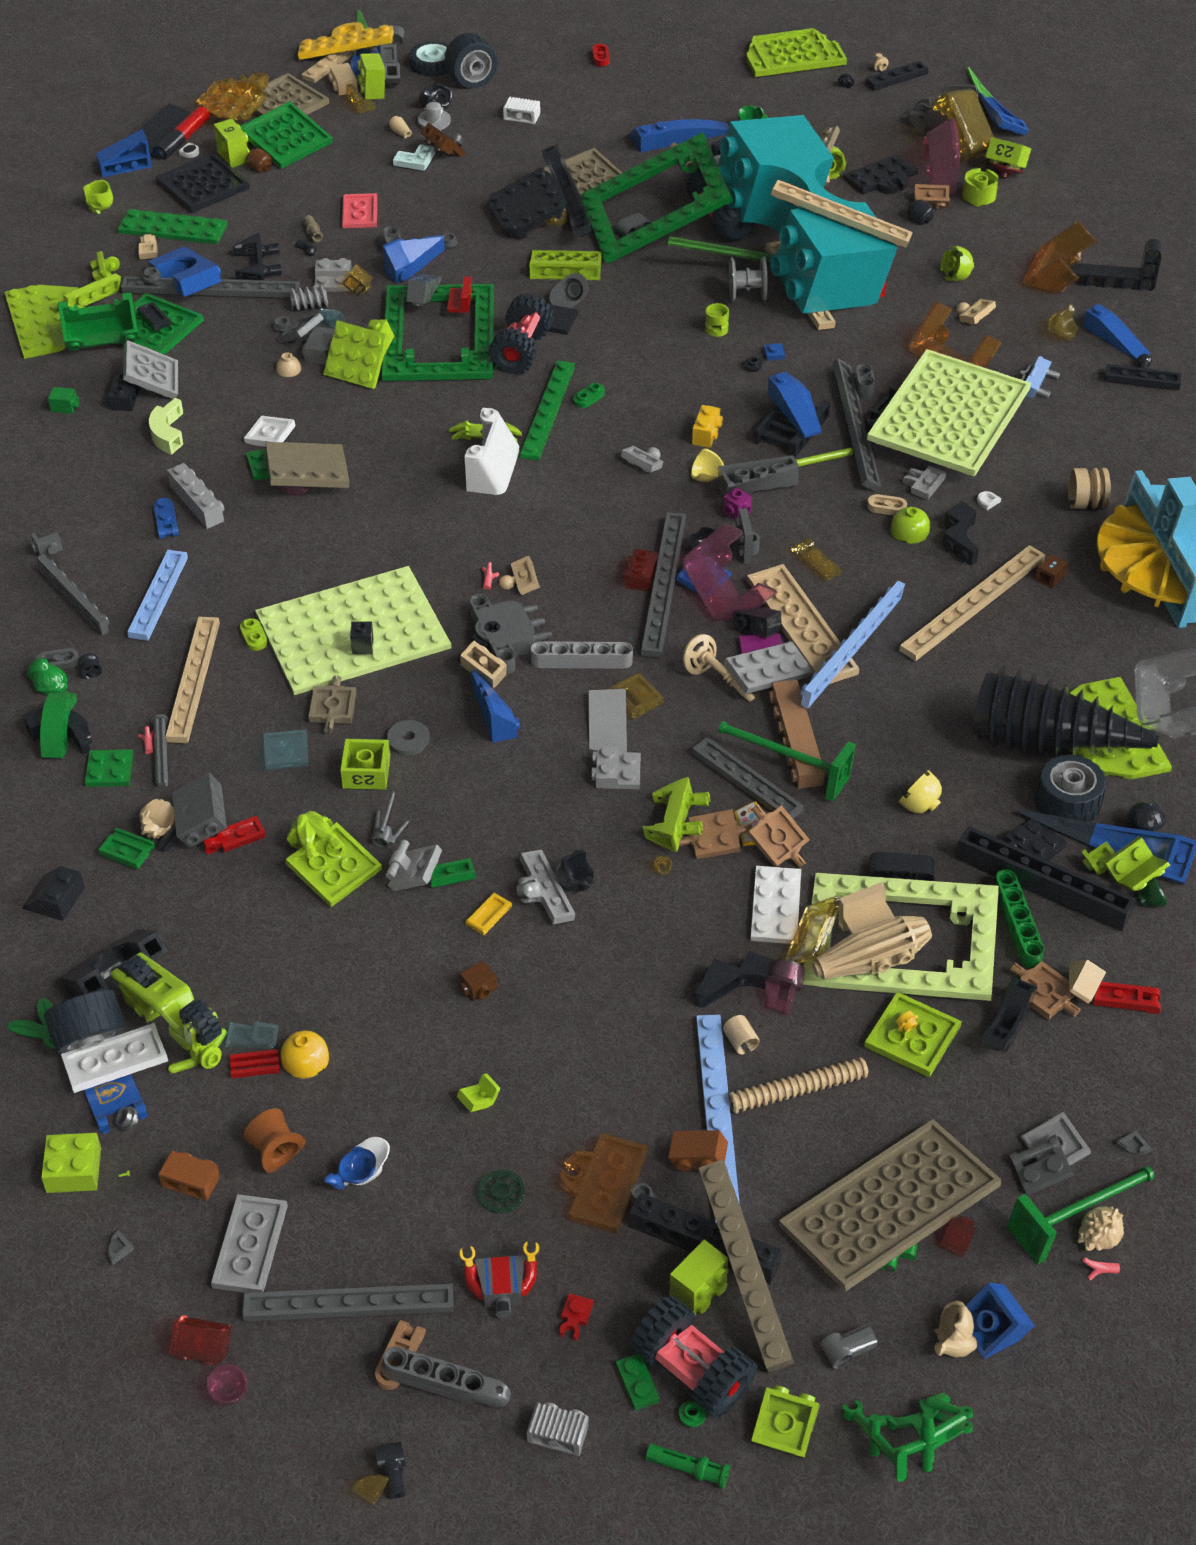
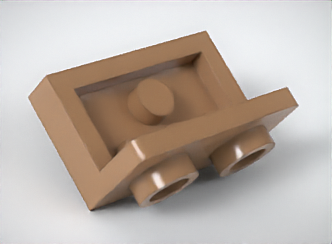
(933, 194)

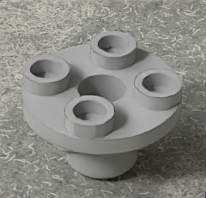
(435, 116)

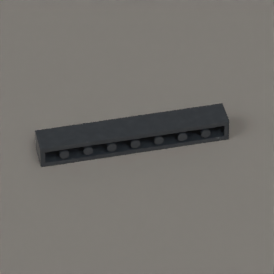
(1046, 878)

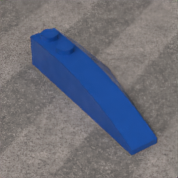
(676, 131)

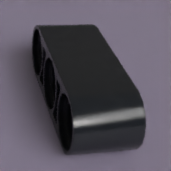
(902, 866)

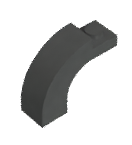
(389, 58)

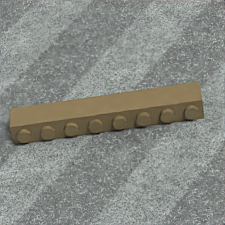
(746, 1266)

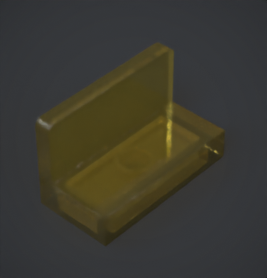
(358, 100)

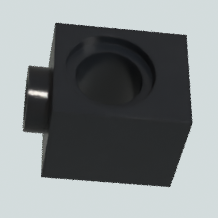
(362, 637)

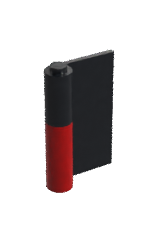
(172, 128)

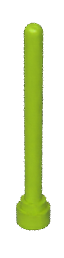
(825, 457)

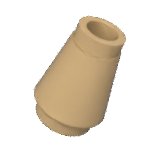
(399, 126)

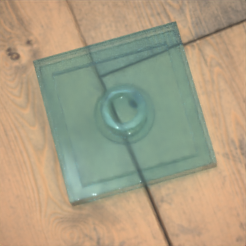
(286, 749)

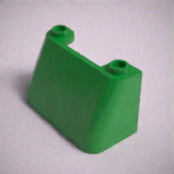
(98, 324)

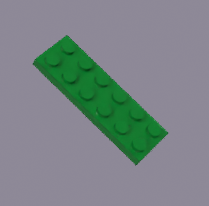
(173, 226)

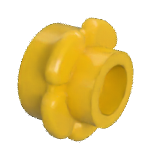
(907, 1021)

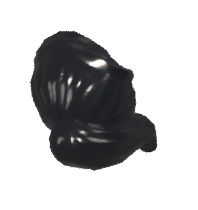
(436, 93)

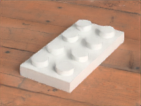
(775, 904)
(114, 1058)

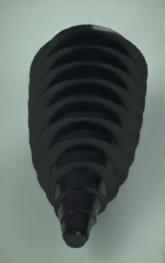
(1051, 717)

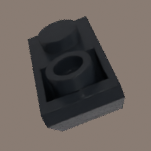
(758, 621)

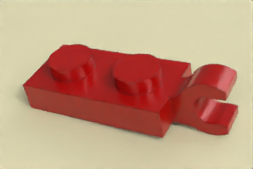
(235, 836)

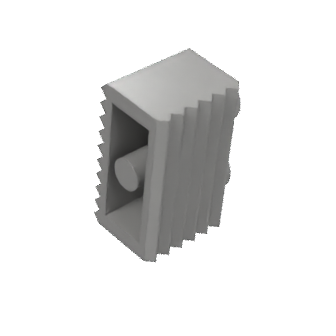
(558, 1428)

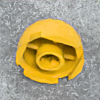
(304, 1054)

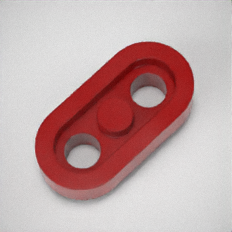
(600, 55)

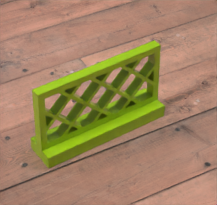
(557, 268)

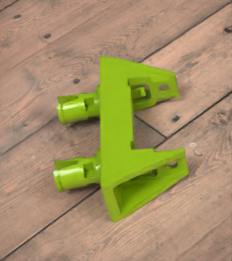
(678, 803)

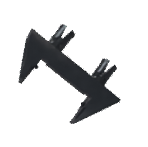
(258, 269)

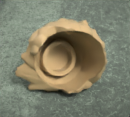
(157, 818)
(1101, 1228)

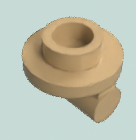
(880, 63)

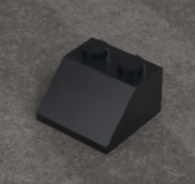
(56, 893)

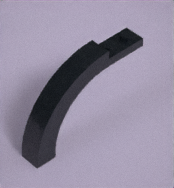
(560, 171)

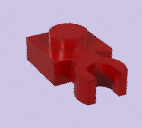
(576, 1313)

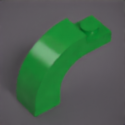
(55, 722)

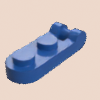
(165, 518)

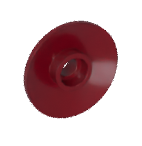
(1004, 170)

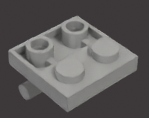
(412, 867)

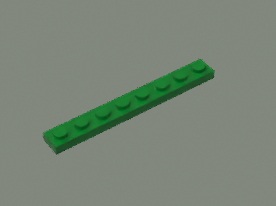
(547, 411)

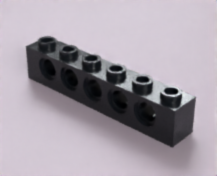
(689, 1230)

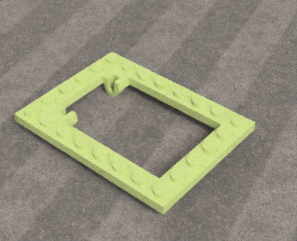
(969, 982)

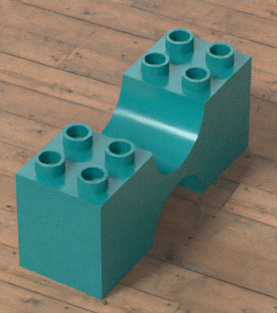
(817, 257)

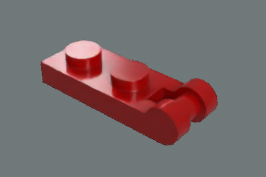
(1128, 997)

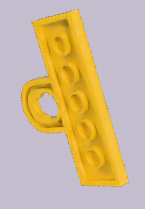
(341, 41)

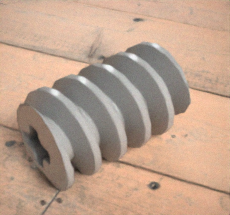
(308, 297)

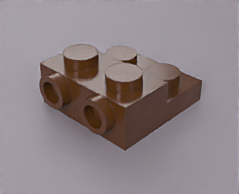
(441, 141)

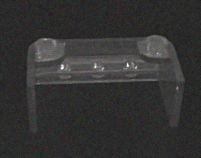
(1153, 684)

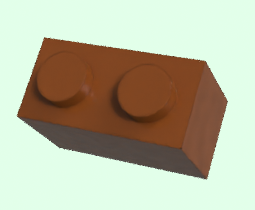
(697, 1148)
(189, 1175)

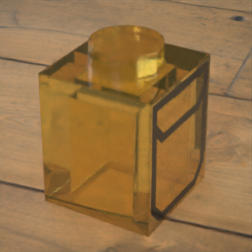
(357, 280)

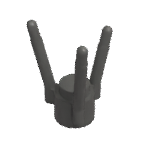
(382, 834)

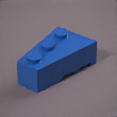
(125, 156)

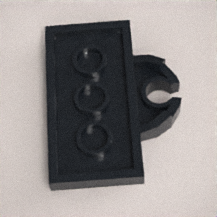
(882, 175)

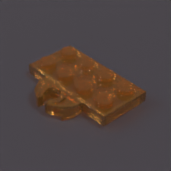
(604, 1181)

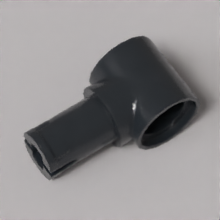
(391, 1463)

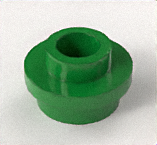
(688, 1420)

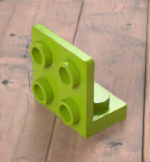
(1135, 865)

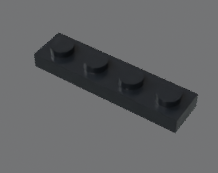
(896, 75)

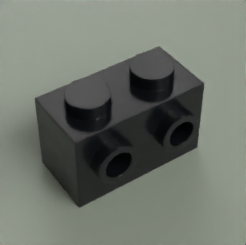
(122, 394)

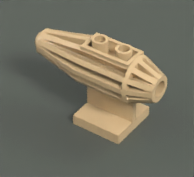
(876, 936)

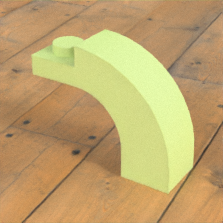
(162, 434)

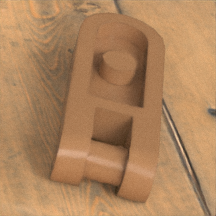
(402, 1329)

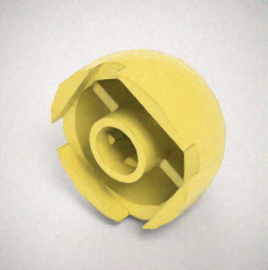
(923, 794)

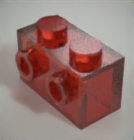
(640, 570)
(200, 1340)

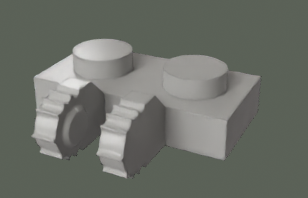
(924, 483)

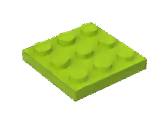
(356, 354)
(336, 871)
(920, 1047)

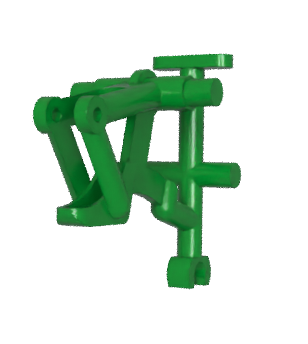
(928, 1434)

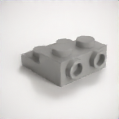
(331, 274)
(616, 768)

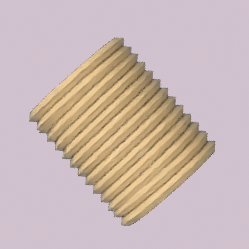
(739, 1031)

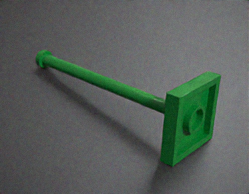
(839, 769)
(1036, 1231)

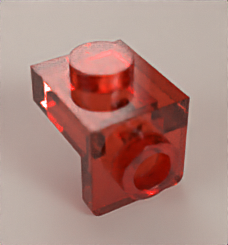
(959, 1235)

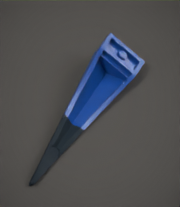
(1170, 847)

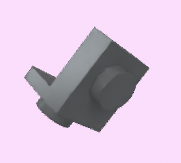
(46, 545)

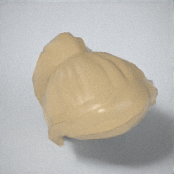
(955, 1331)

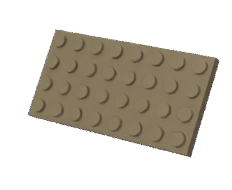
(889, 1204)

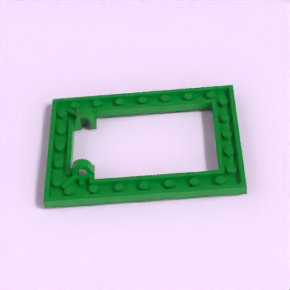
(714, 196)
(474, 364)

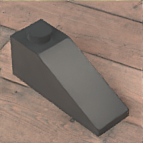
(422, 288)

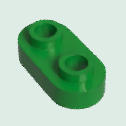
(589, 395)

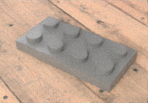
(768, 665)
(249, 1244)

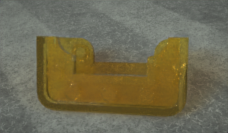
(971, 122)

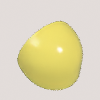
(706, 466)

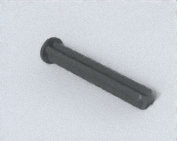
(160, 747)

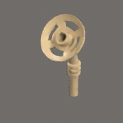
(705, 657)

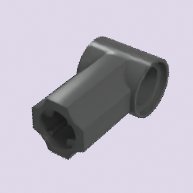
(845, 1347)

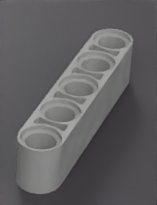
(582, 655)

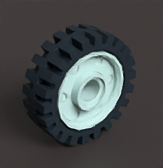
(428, 58)

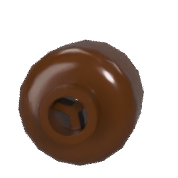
(259, 160)

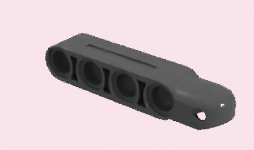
(437, 1368)

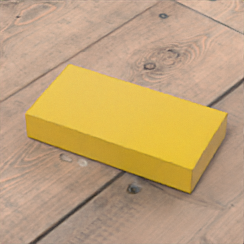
(488, 913)

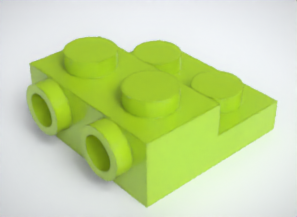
(786, 1421)

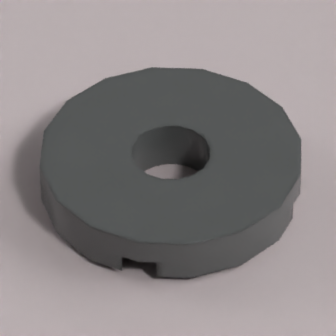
(404, 728)

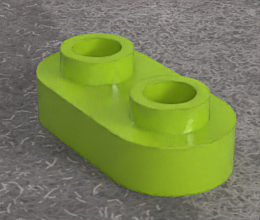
(253, 634)

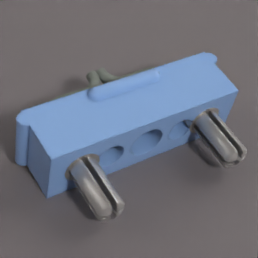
(1037, 376)

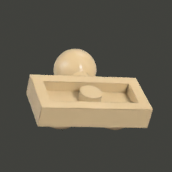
(976, 311)
(523, 576)

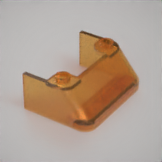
(1051, 264)
(934, 335)

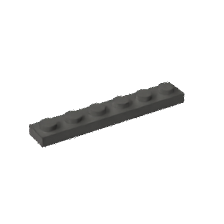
(73, 595)
(745, 777)

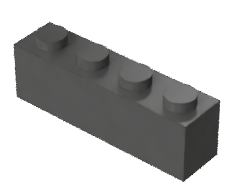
(758, 475)

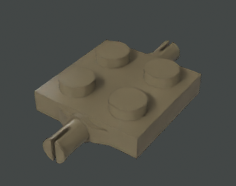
(332, 704)

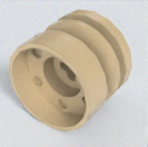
(1090, 488)

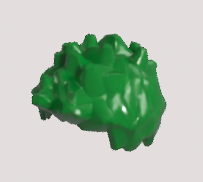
(750, 113)

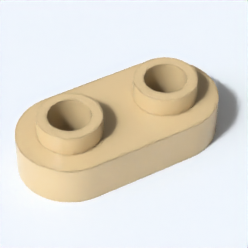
(885, 504)

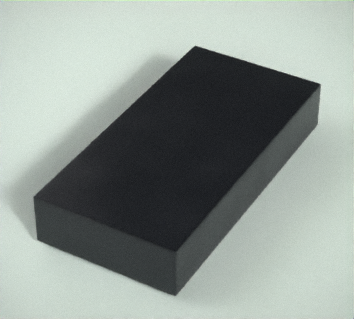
(153, 316)

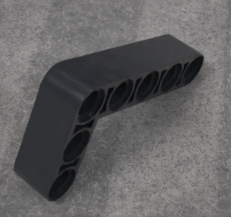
(1123, 277)

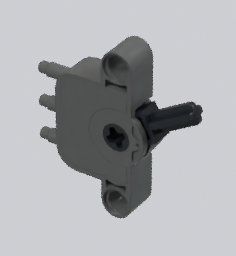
(505, 628)

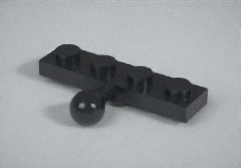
(1143, 375)

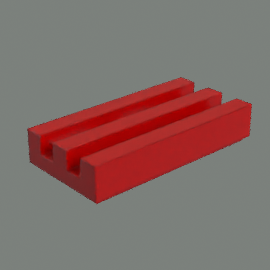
(254, 1059)

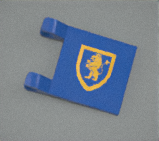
(111, 1097)

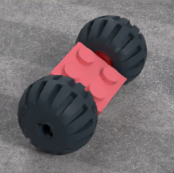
(725, 220)

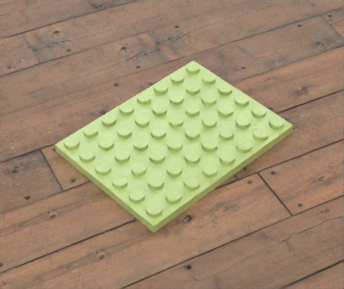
(949, 412)
(314, 630)

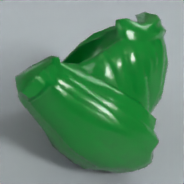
(46, 677)

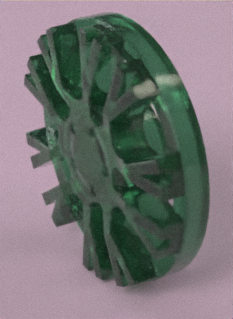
(501, 1191)

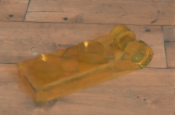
(816, 560)

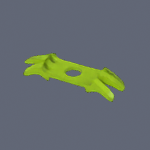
(470, 430)

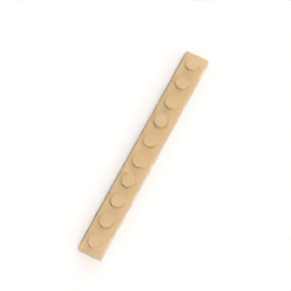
(971, 603)

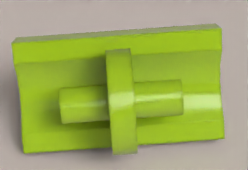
(103, 267)

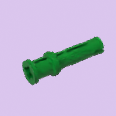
(700, 1468)

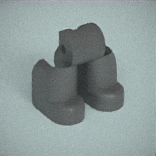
(924, 115)

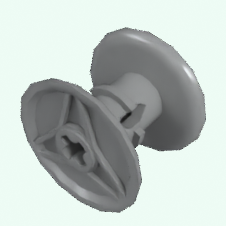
(748, 279)

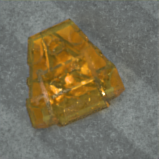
(235, 97)

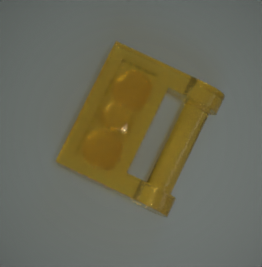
(642, 693)

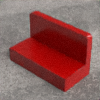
(460, 298)

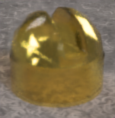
(663, 860)

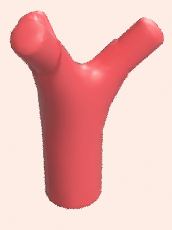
(489, 576)
(148, 740)
(1101, 1267)

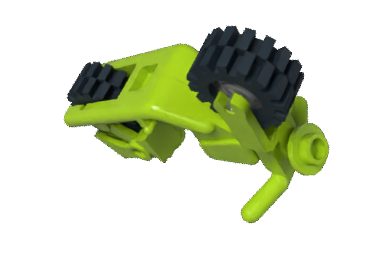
(188, 1018)

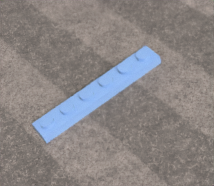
(157, 595)

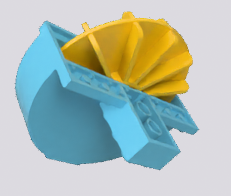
(1153, 544)

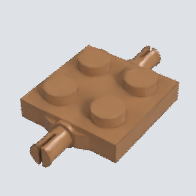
(718, 836)
(778, 836)
(1052, 990)

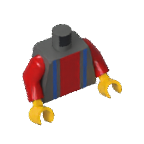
(501, 1279)

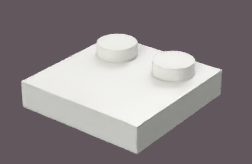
(269, 430)

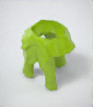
(307, 828)

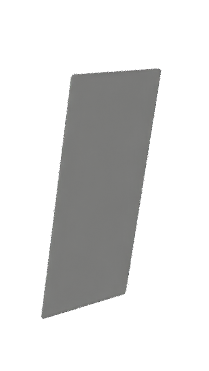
(607, 718)

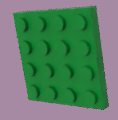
(286, 134)
(163, 340)

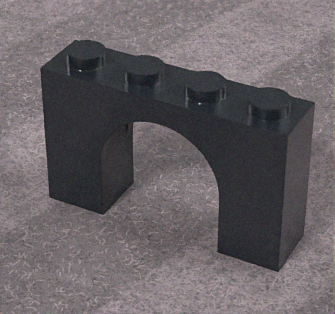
(93, 972)

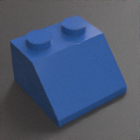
(997, 1319)

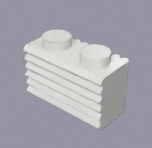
(521, 110)

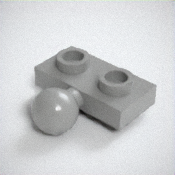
(648, 460)

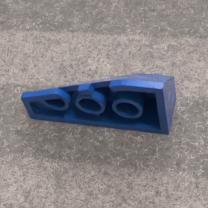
(407, 257)
(1113, 330)
(794, 402)
(496, 713)

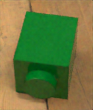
(63, 400)

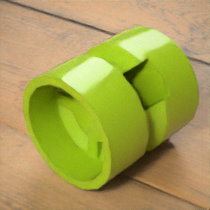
(716, 320)

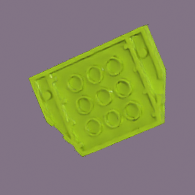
(793, 52)
(37, 318)
(1122, 762)

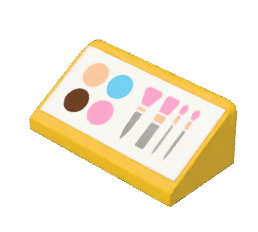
(746, 816)

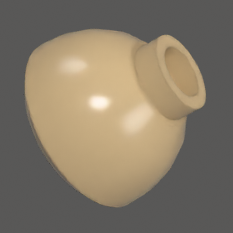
(288, 365)

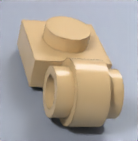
(148, 247)

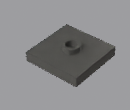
(300, 328)

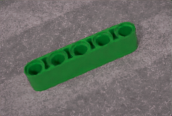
(1019, 919)

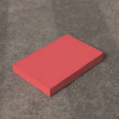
(359, 210)

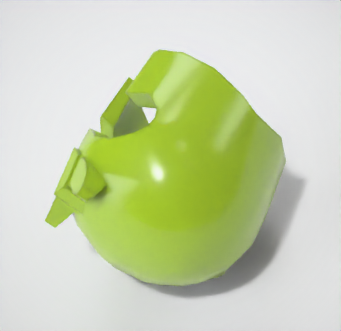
(98, 196)

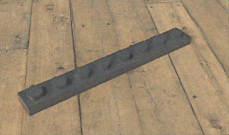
(348, 1302)

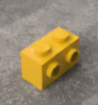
(706, 426)

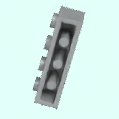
(196, 495)

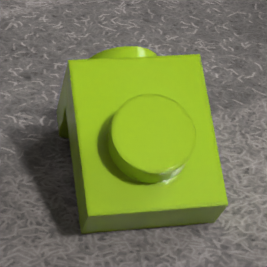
(1095, 859)
(480, 1095)

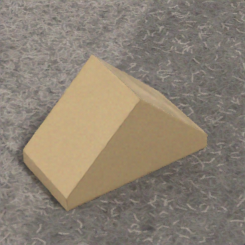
(1084, 979)

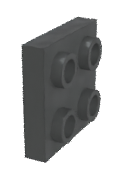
(749, 540)

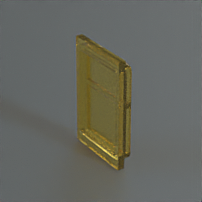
(813, 930)

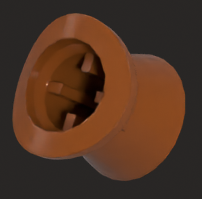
(273, 1139)

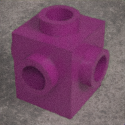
(734, 501)

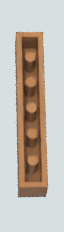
(796, 732)

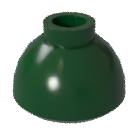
(1152, 895)

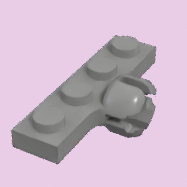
(543, 887)

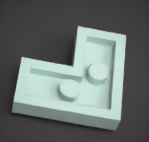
(417, 160)

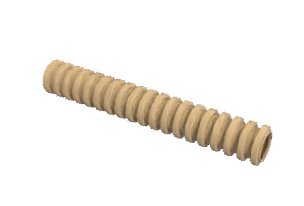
(798, 1085)

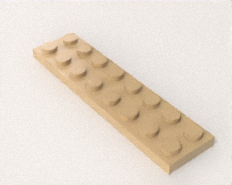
(801, 620)

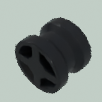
(89, 665)

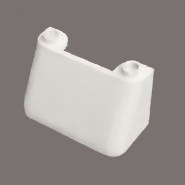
(492, 464)

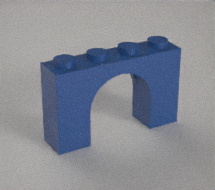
(188, 270)

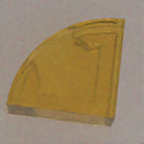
(370, 1487)

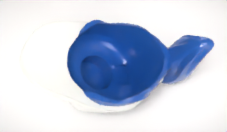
(360, 1164)

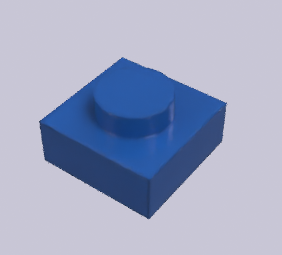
(774, 351)

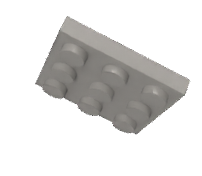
(150, 370)

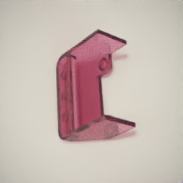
(944, 154)
(707, 572)

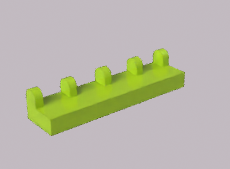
(93, 291)

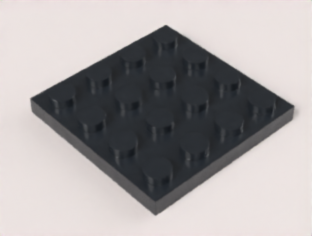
(202, 182)

